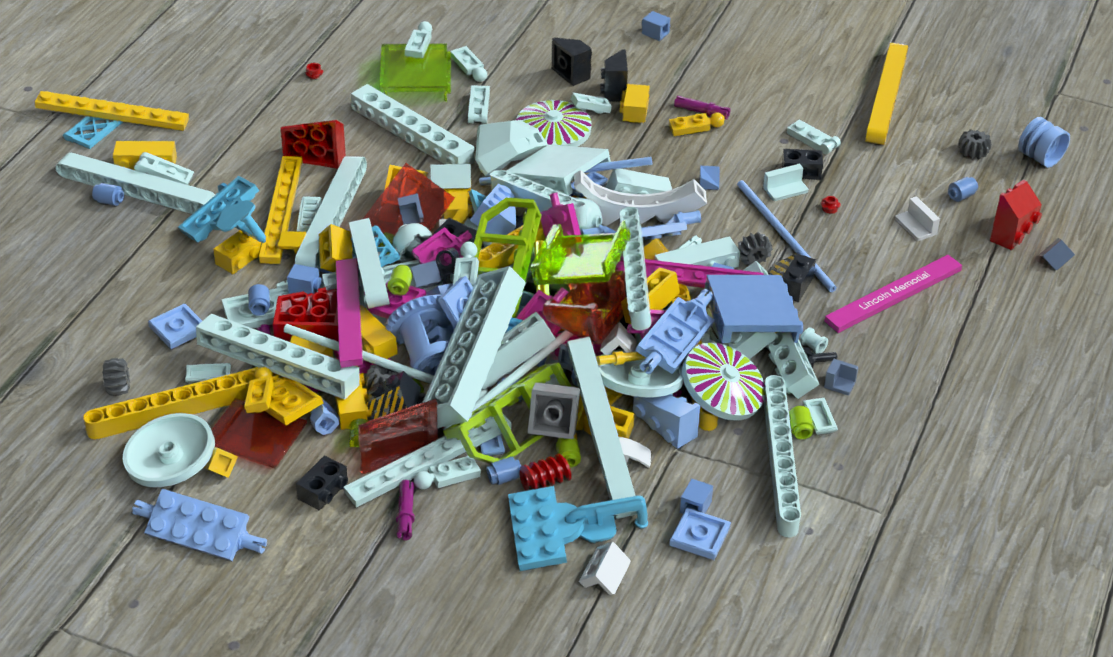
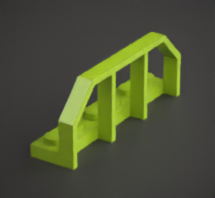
(524, 240)
(493, 409)

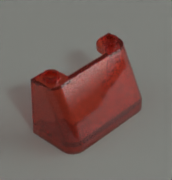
(590, 308)

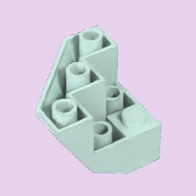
(505, 142)

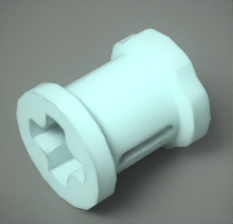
(813, 340)

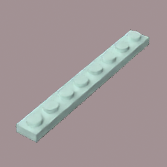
(419, 460)

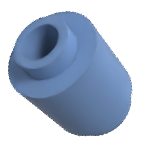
(962, 188)
(108, 194)
(258, 299)
(503, 470)

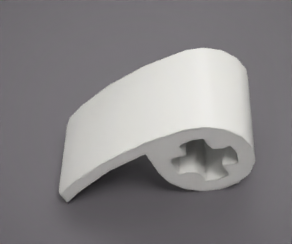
(635, 451)

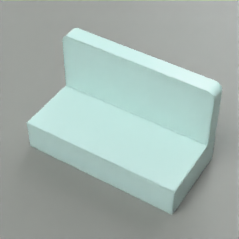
(452, 176)
(784, 182)

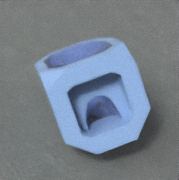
(324, 418)

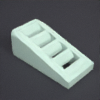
(308, 210)

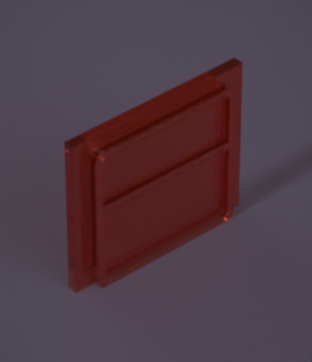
(408, 181)
(255, 435)
(396, 435)

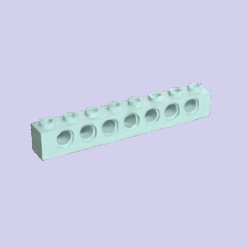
(411, 126)
(277, 355)
(789, 357)

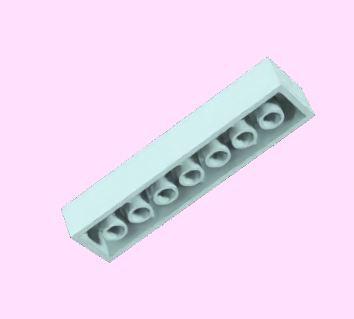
(474, 345)

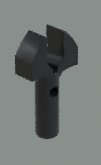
(819, 357)

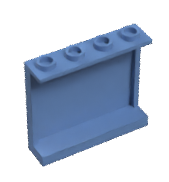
(752, 305)

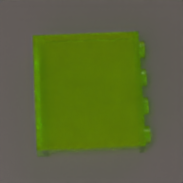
(412, 74)
(578, 256)

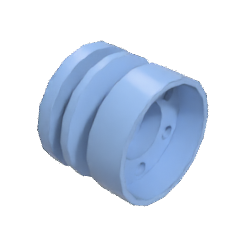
(1044, 142)

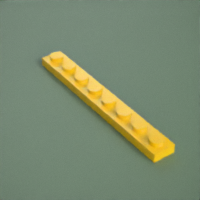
(111, 110)
(280, 208)

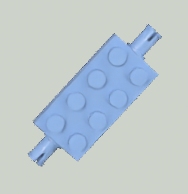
(671, 228)
(676, 333)
(198, 525)

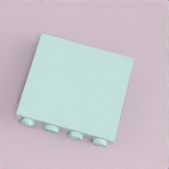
(557, 164)

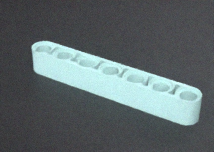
(528, 189)
(369, 263)

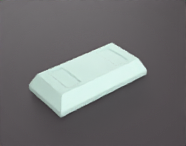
(204, 372)
(821, 416)

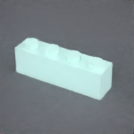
(705, 254)
(519, 346)

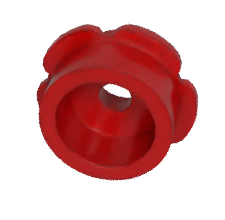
(313, 70)
(830, 204)

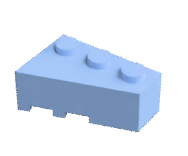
(503, 222)
(669, 417)

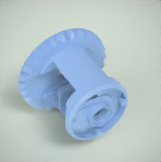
(423, 330)

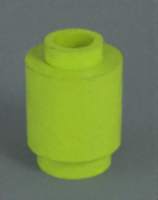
(400, 280)
(801, 422)
(569, 450)

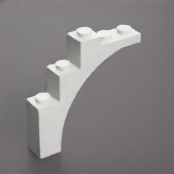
(662, 205)

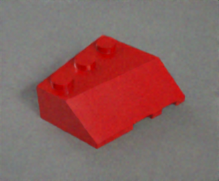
(315, 142)
(1015, 215)
(310, 312)

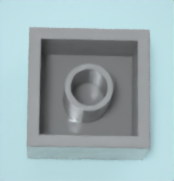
(554, 410)

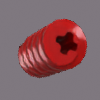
(545, 471)

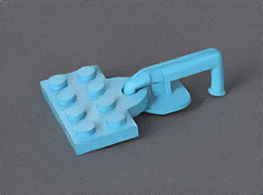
(226, 211)
(545, 526)

